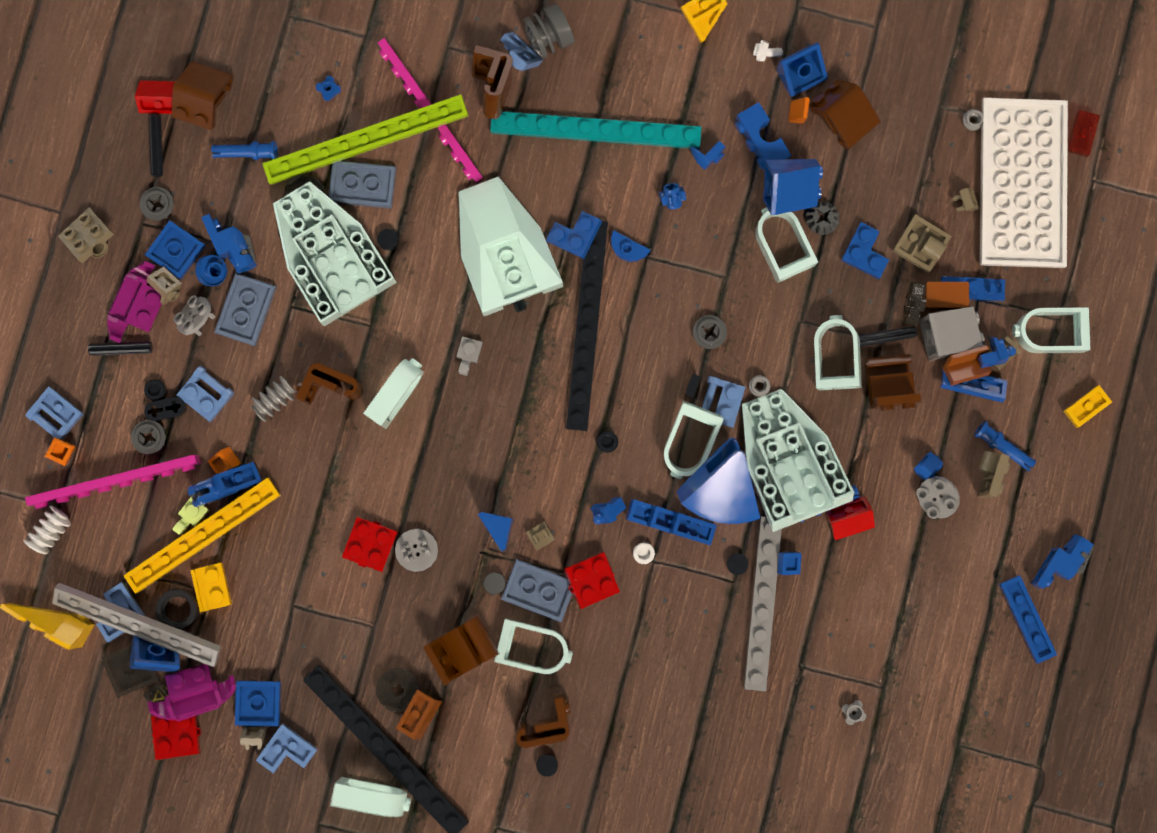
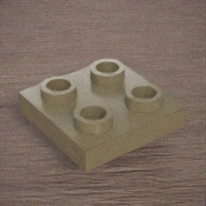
(87, 236)
(922, 243)
(994, 468)

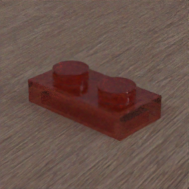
(1083, 133)

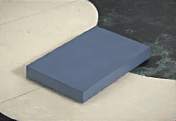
(362, 184)
(245, 309)
(538, 590)

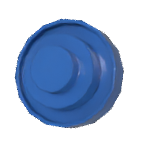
(211, 270)

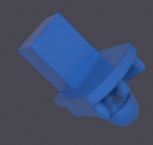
(999, 354)
(928, 466)
(607, 512)

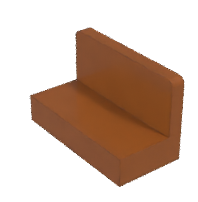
(947, 295)
(965, 366)
(418, 715)

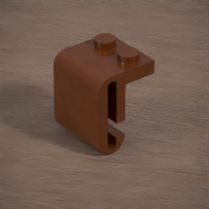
(497, 70)
(199, 93)
(845, 112)
(890, 382)
(307, 390)
(461, 650)
(562, 708)

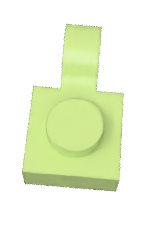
(190, 515)

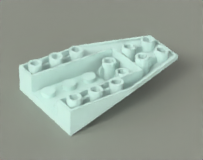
(503, 247)
(328, 253)
(791, 461)

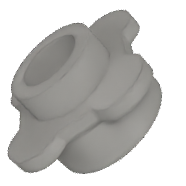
(856, 706)

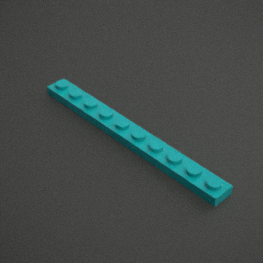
(597, 130)

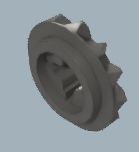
(154, 194)
(822, 227)
(707, 322)
(139, 440)

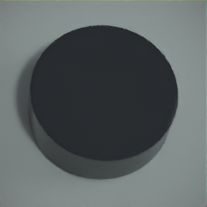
(388, 239)
(155, 390)
(607, 442)
(737, 564)
(547, 765)

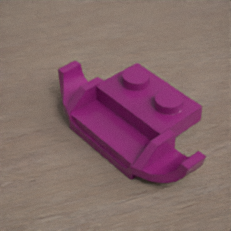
(133, 303)
(192, 694)

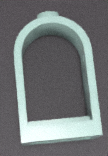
(795, 267)
(1080, 325)
(837, 382)
(395, 392)
(701, 415)
(506, 641)
(370, 797)

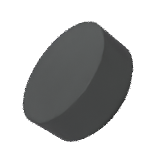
(494, 583)

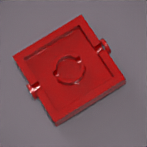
(369, 544)
(591, 580)
(175, 737)

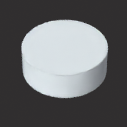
(643, 553)

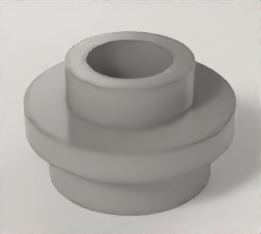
(974, 114)
(765, 382)

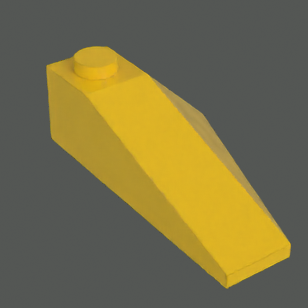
(63, 628)

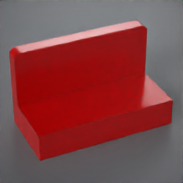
(154, 97)
(851, 518)

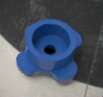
(328, 94)

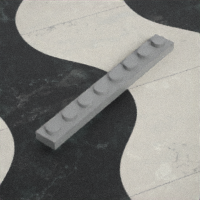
(762, 607)
(136, 624)

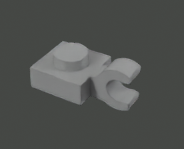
(469, 352)

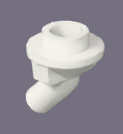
(761, 51)

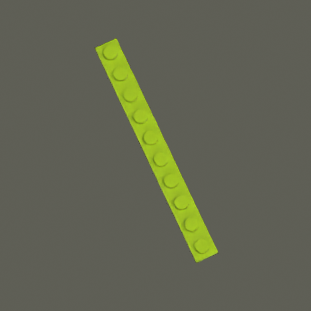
(365, 139)

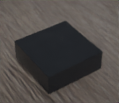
(692, 386)

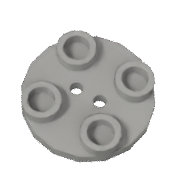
(193, 315)
(942, 506)
(426, 547)

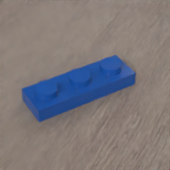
(983, 387)

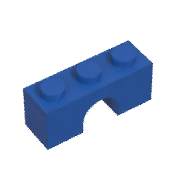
(750, 123)

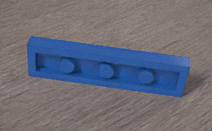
(1027, 619)

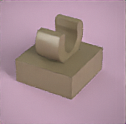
(969, 200)
(540, 536)
(253, 736)

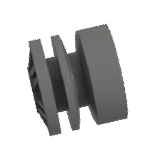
(550, 30)

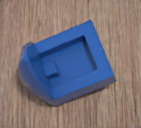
(713, 155)

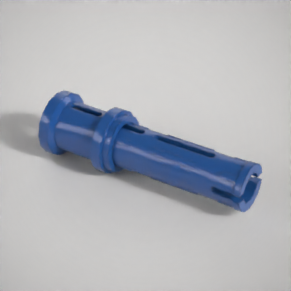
(255, 150)
(997, 440)

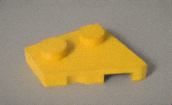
(703, 15)

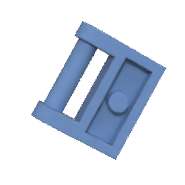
(200, 399)
(728, 402)
(57, 408)

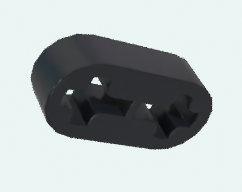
(164, 404)

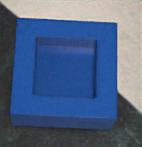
(789, 563)

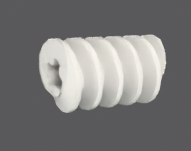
(48, 531)

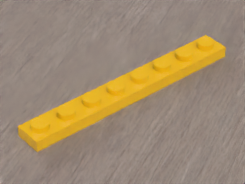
(202, 535)

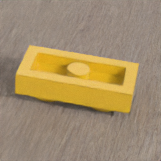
(1087, 406)

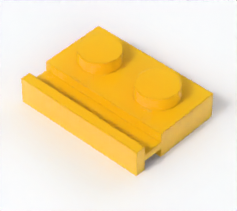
(211, 587)

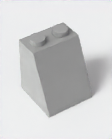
(951, 332)

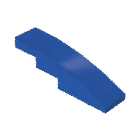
(671, 522)

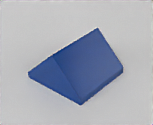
(802, 69)
(498, 527)
(152, 657)

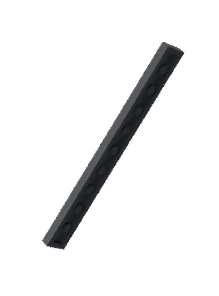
(586, 332)
(385, 750)

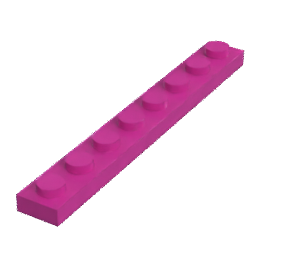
(422, 101)
(104, 484)

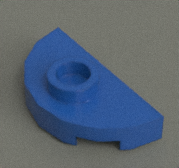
(627, 249)

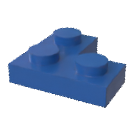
(576, 240)
(860, 254)

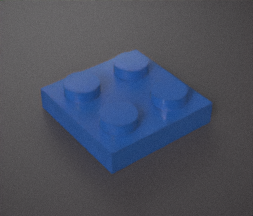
(175, 250)
(258, 703)

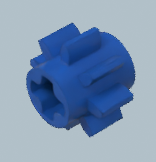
(672, 196)

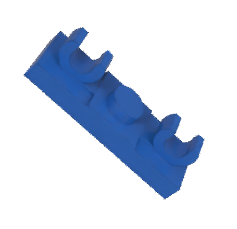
(981, 288)

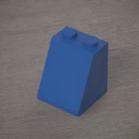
(791, 185)

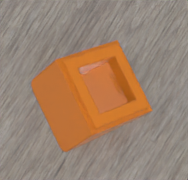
(799, 110)
(60, 451)
(224, 461)

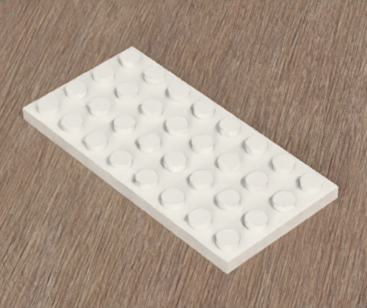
(1023, 183)

